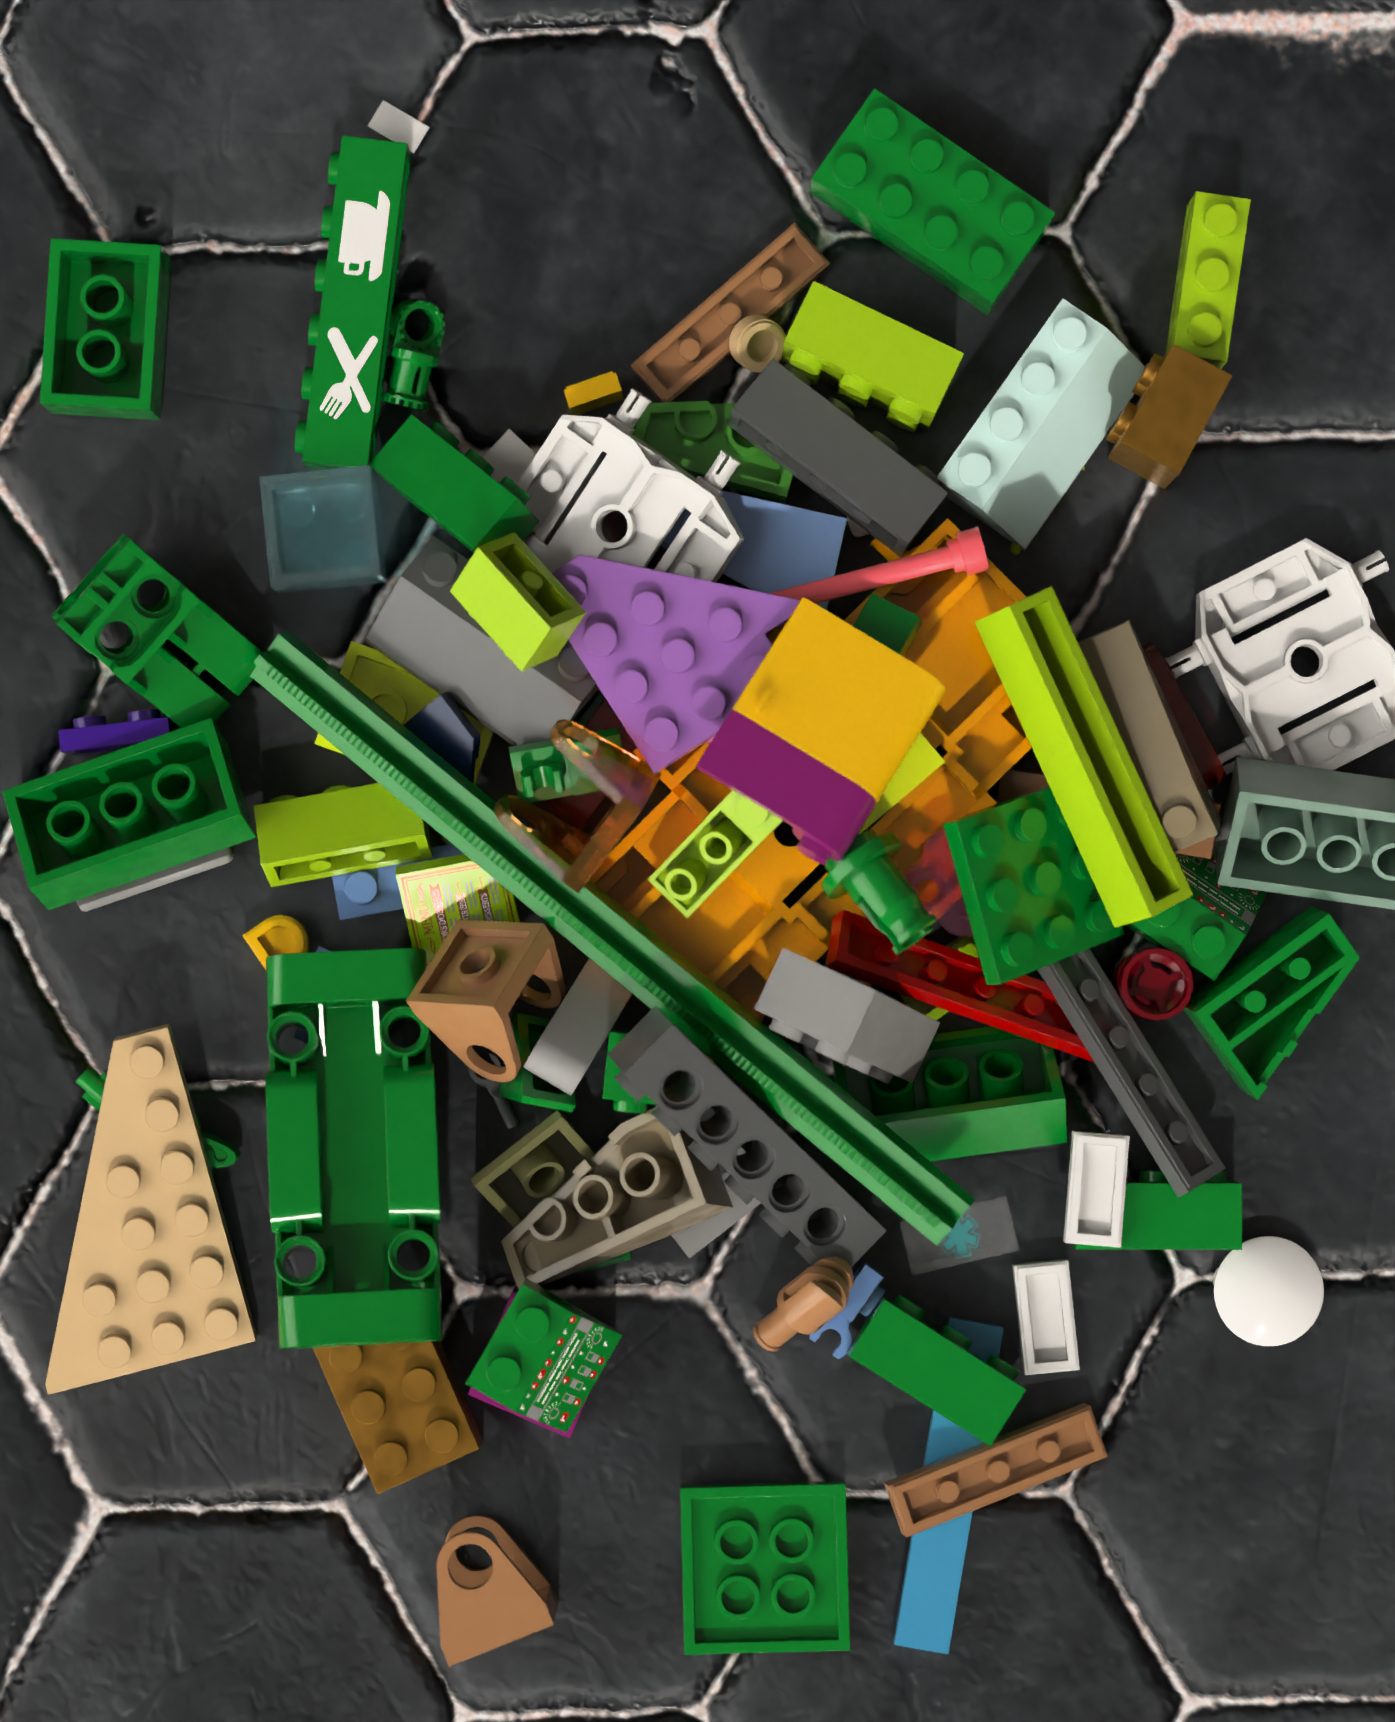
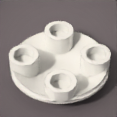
(1268, 1291)

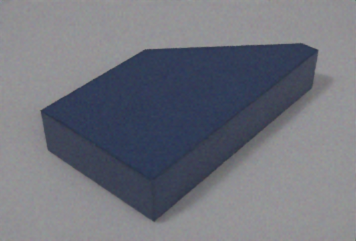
(448, 733)

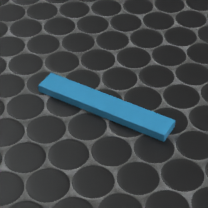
(939, 1552)

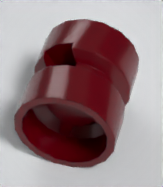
(1153, 983)

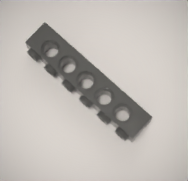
(660, 1048)

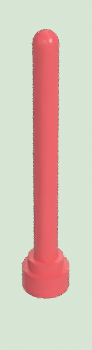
(961, 554)

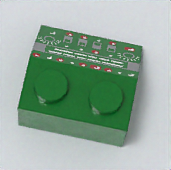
(1206, 925)
(544, 1357)

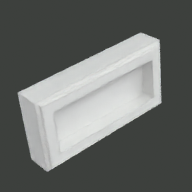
(1096, 1189)
(1045, 1317)

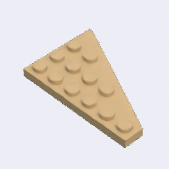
(151, 1243)

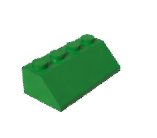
(970, 1095)

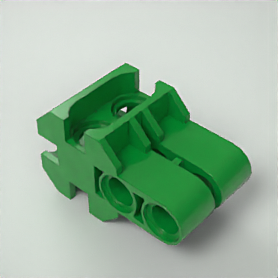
(181, 616)

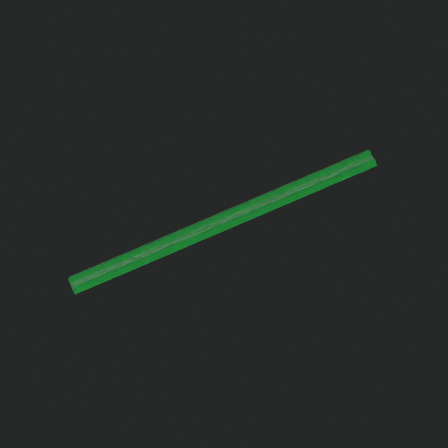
(615, 940)

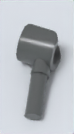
(503, 1104)

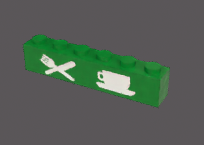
(355, 303)

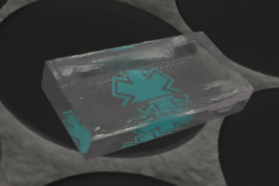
(979, 1234)

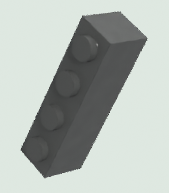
(837, 456)

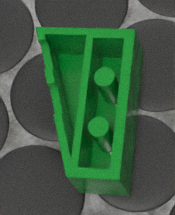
(1271, 996)

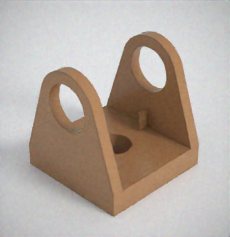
(474, 1007)
(492, 1603)

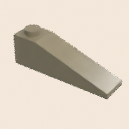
(1151, 736)
(619, 1200)

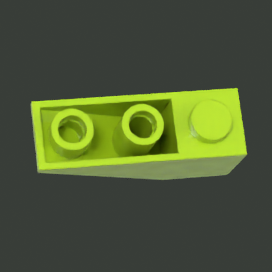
(713, 852)

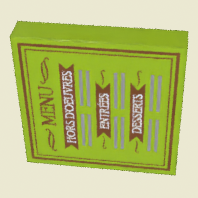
(446, 891)

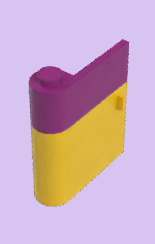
(822, 729)

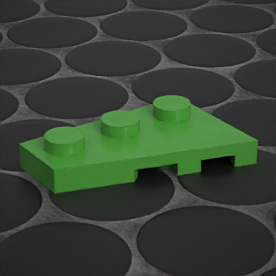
(696, 433)

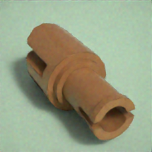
(806, 1303)

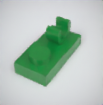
(547, 774)

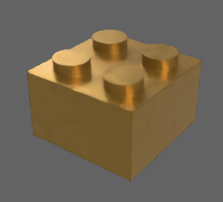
(1169, 417)

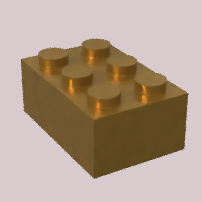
(400, 1408)

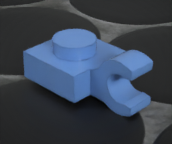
(862, 1299)

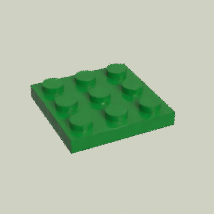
(1025, 886)
(765, 1567)

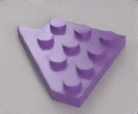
(668, 649)

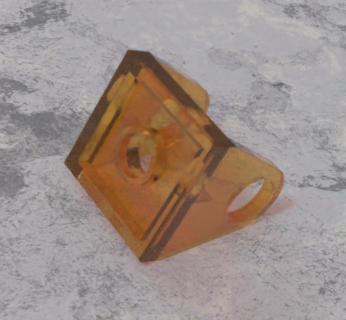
(558, 845)

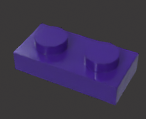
(94, 734)

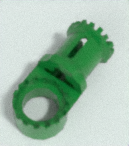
(413, 357)

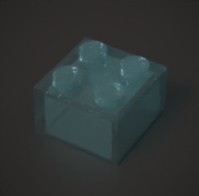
(323, 529)

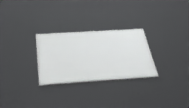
(398, 126)

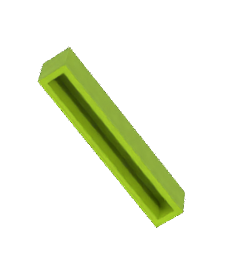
(1083, 758)

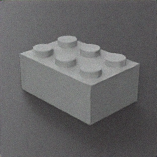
(845, 1019)

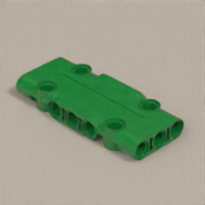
(352, 1150)

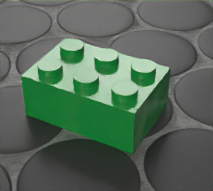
(105, 329)

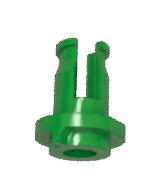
(879, 889)

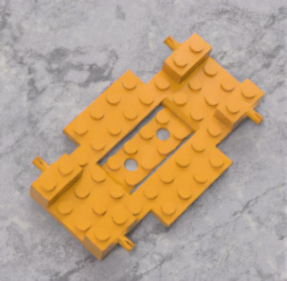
(744, 921)

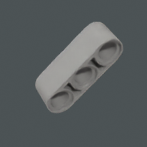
(578, 1028)

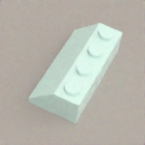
(1042, 425)

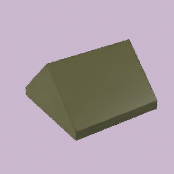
(533, 1167)

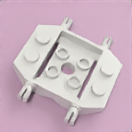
(602, 468)
(1258, 670)

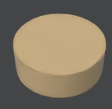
(756, 342)

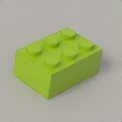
(870, 357)

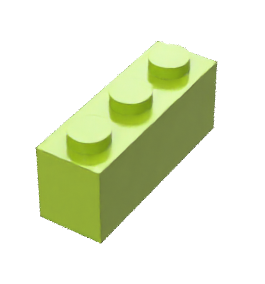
(1208, 276)
(337, 833)

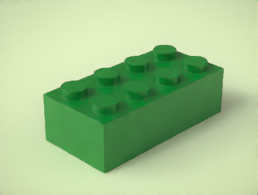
(931, 201)
(128, 814)

